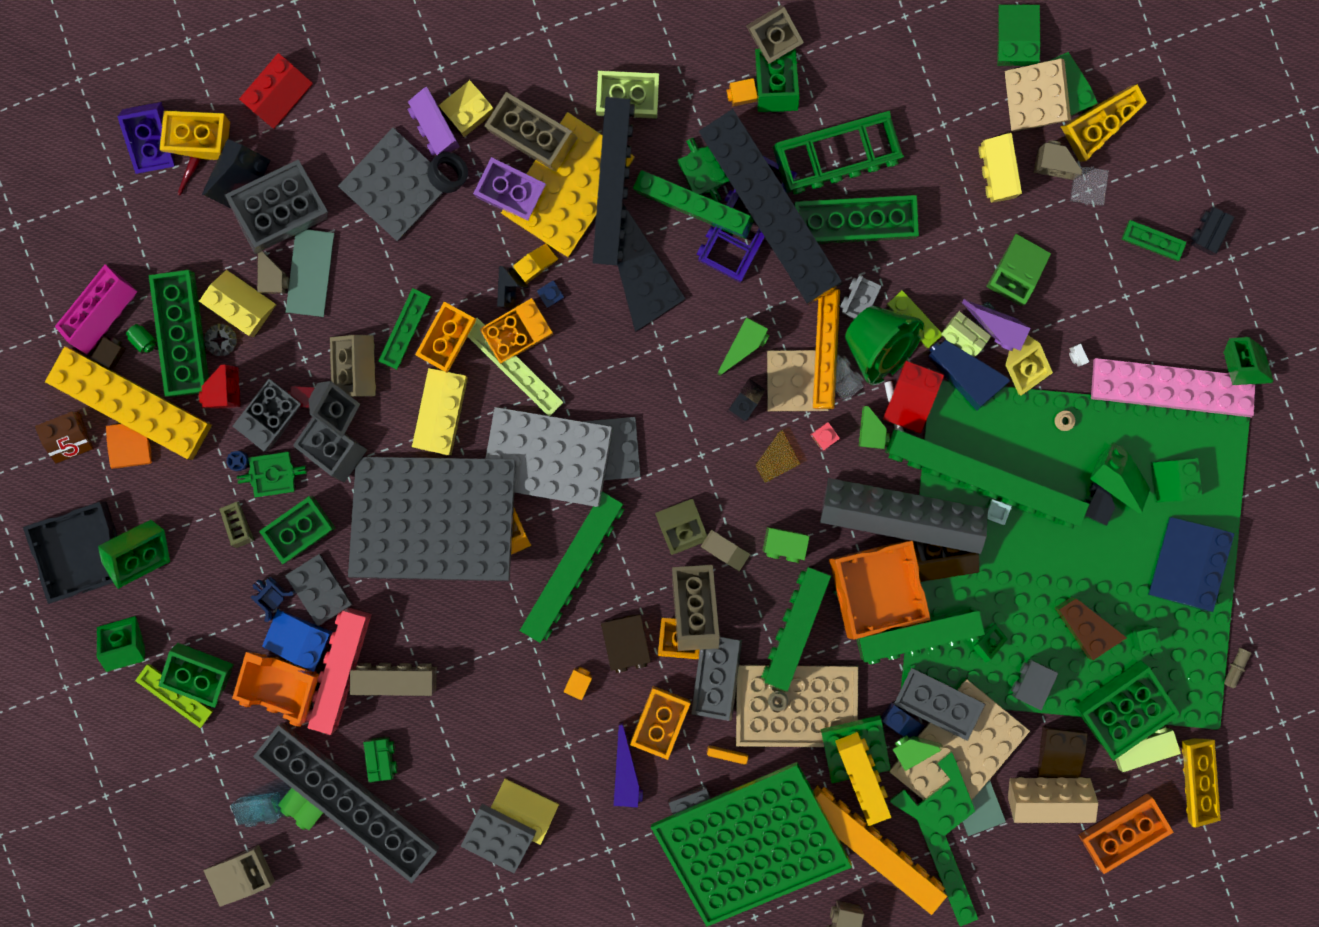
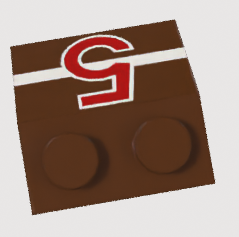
(64, 437)

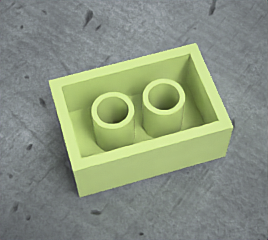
(639, 87)

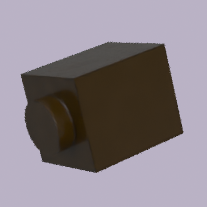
(109, 352)

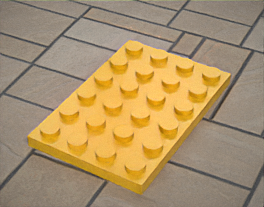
(570, 194)

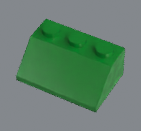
(134, 553)
(195, 674)

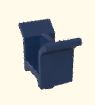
(269, 596)

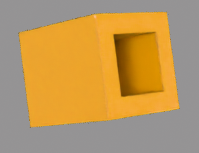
(742, 92)
(578, 683)

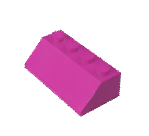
(95, 309)

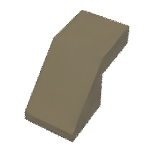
(725, 550)

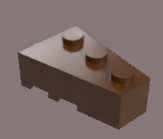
(1088, 628)

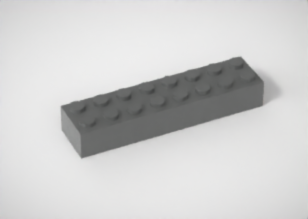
(904, 515)

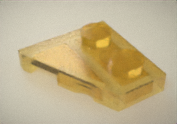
(777, 458)

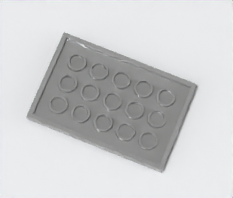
(552, 455)

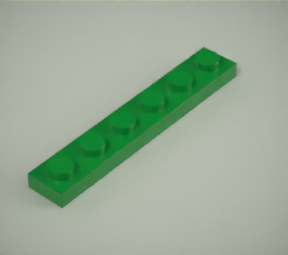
(949, 875)

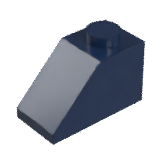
(901, 721)

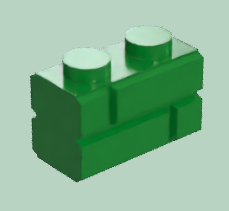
(379, 759)

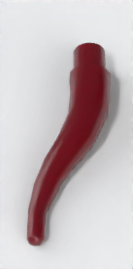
(191, 167)

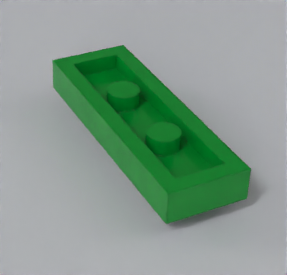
(1153, 240)

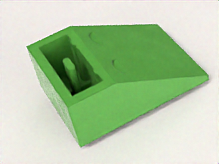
(1019, 270)

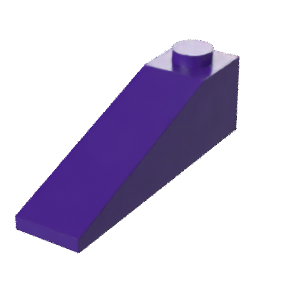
(626, 780)

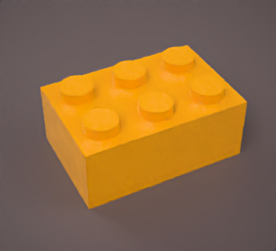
(660, 722)

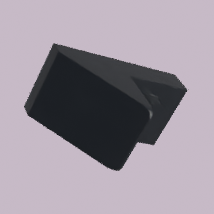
(507, 285)

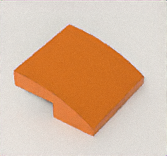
(127, 447)

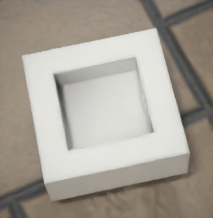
(1078, 355)

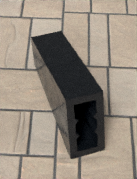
(746, 401)

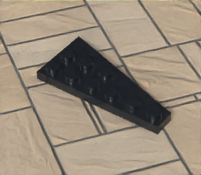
(644, 278)

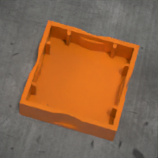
(879, 589)

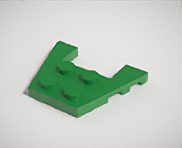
(945, 806)

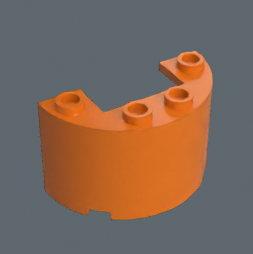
(277, 686)

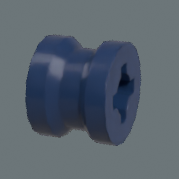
(234, 461)

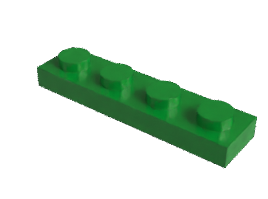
(405, 329)

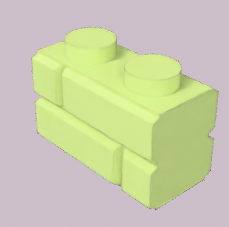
(965, 334)

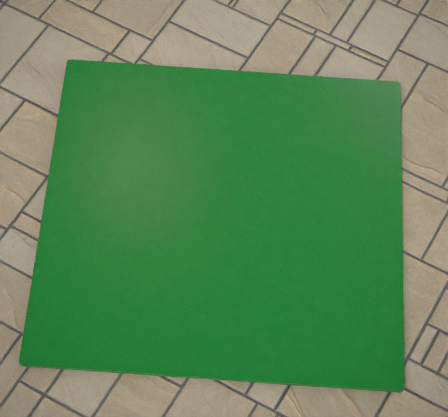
(1109, 568)

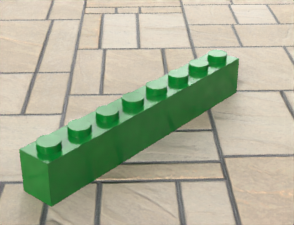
(571, 567)

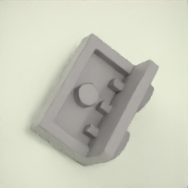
(861, 297)

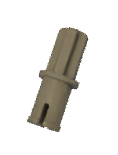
(1237, 668)

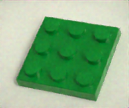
(867, 728)

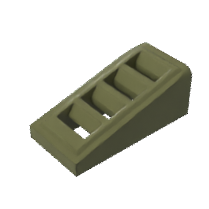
(247, 538)

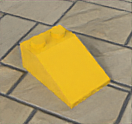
(194, 134)

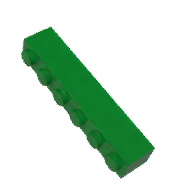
(693, 204)

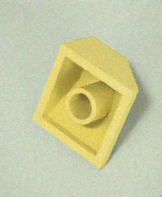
(1028, 365)

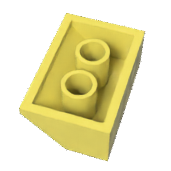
(1000, 168)
(238, 303)
(525, 807)

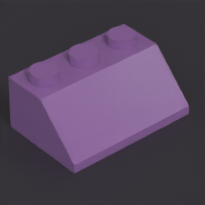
(432, 123)

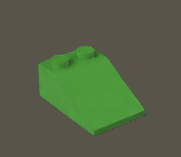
(747, 341)

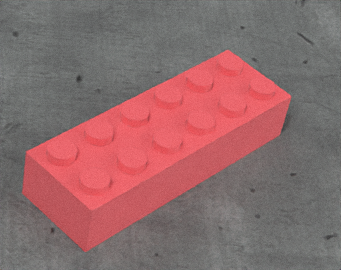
(335, 678)

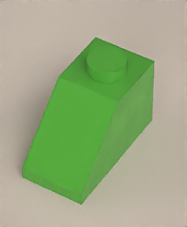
(872, 431)

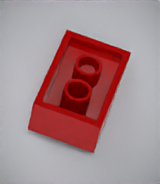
(913, 397)

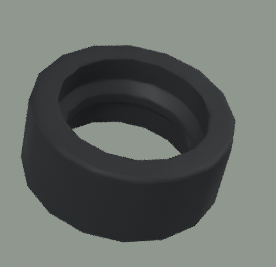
(456, 163)

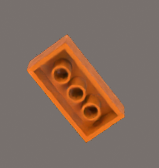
(1125, 833)

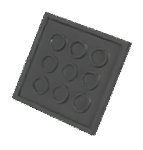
(392, 185)

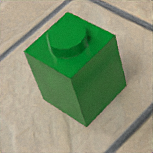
(1146, 638)

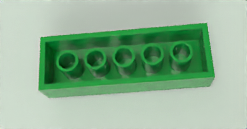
(861, 219)
(179, 332)
(796, 629)
(940, 630)

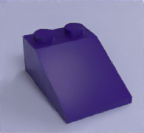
(142, 135)

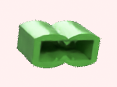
(300, 809)

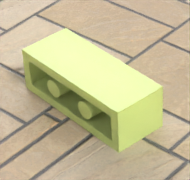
(1154, 748)

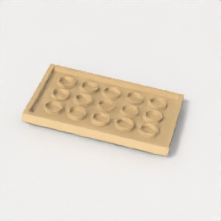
(816, 700)
(978, 758)

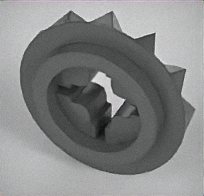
(227, 345)

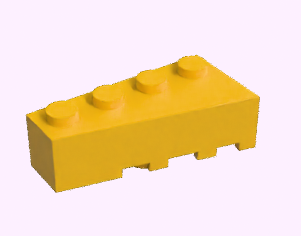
(1098, 124)
(863, 778)

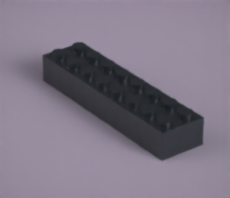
(612, 181)

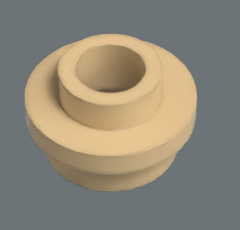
(1058, 420)

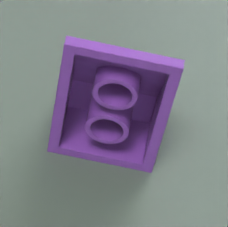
(509, 189)
(1005, 329)

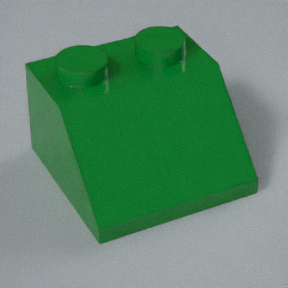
(1177, 480)
(120, 644)

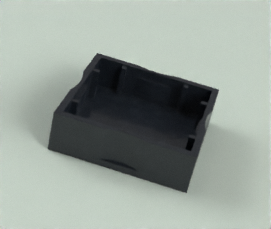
(69, 551)

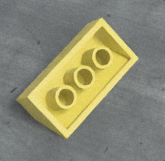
(439, 411)

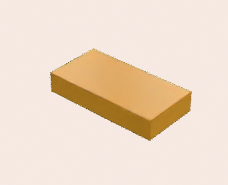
(726, 754)

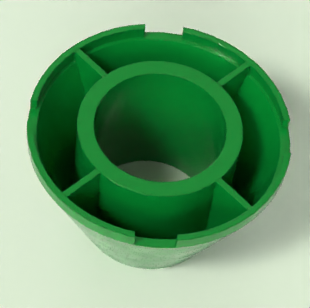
(882, 341)

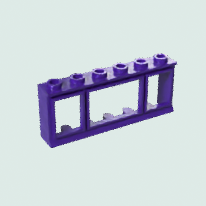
(715, 232)

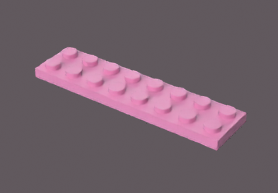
(1170, 388)

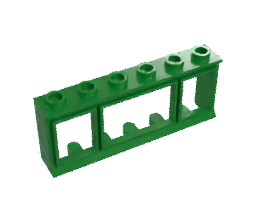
(872, 164)

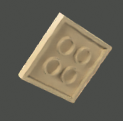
(1037, 95)
(790, 380)

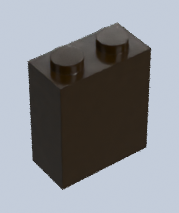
(626, 643)

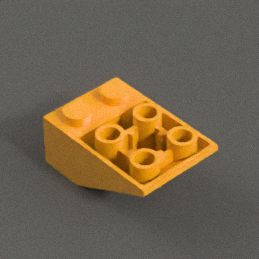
(516, 331)

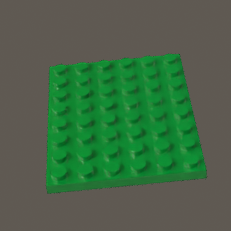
(751, 844)

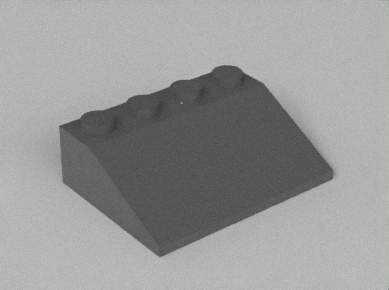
(276, 206)

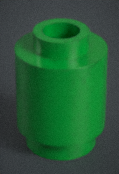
(141, 339)

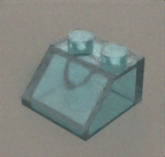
(256, 809)

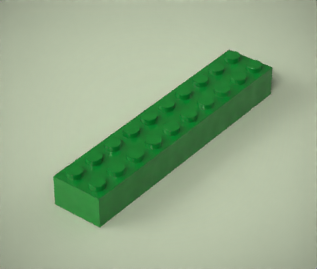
(991, 480)

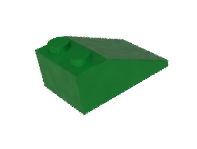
(1018, 35)
(777, 83)
(1079, 91)
(1121, 477)

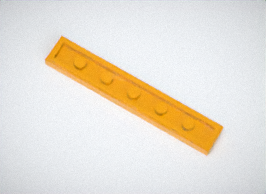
(826, 350)

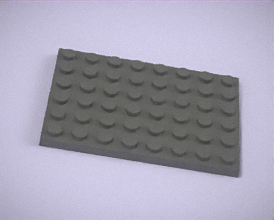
(432, 519)

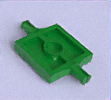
(702, 171)
(272, 474)

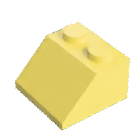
(467, 108)

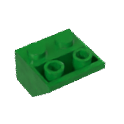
(1247, 362)

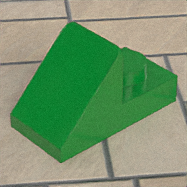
(989, 643)

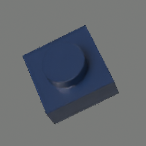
(550, 294)

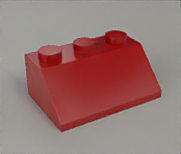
(276, 91)
(221, 388)

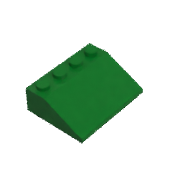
(1127, 710)

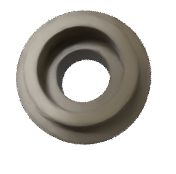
(778, 707)

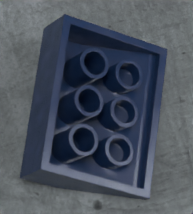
(1191, 564)

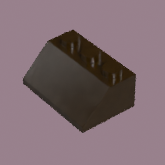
(944, 562)

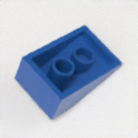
(297, 640)

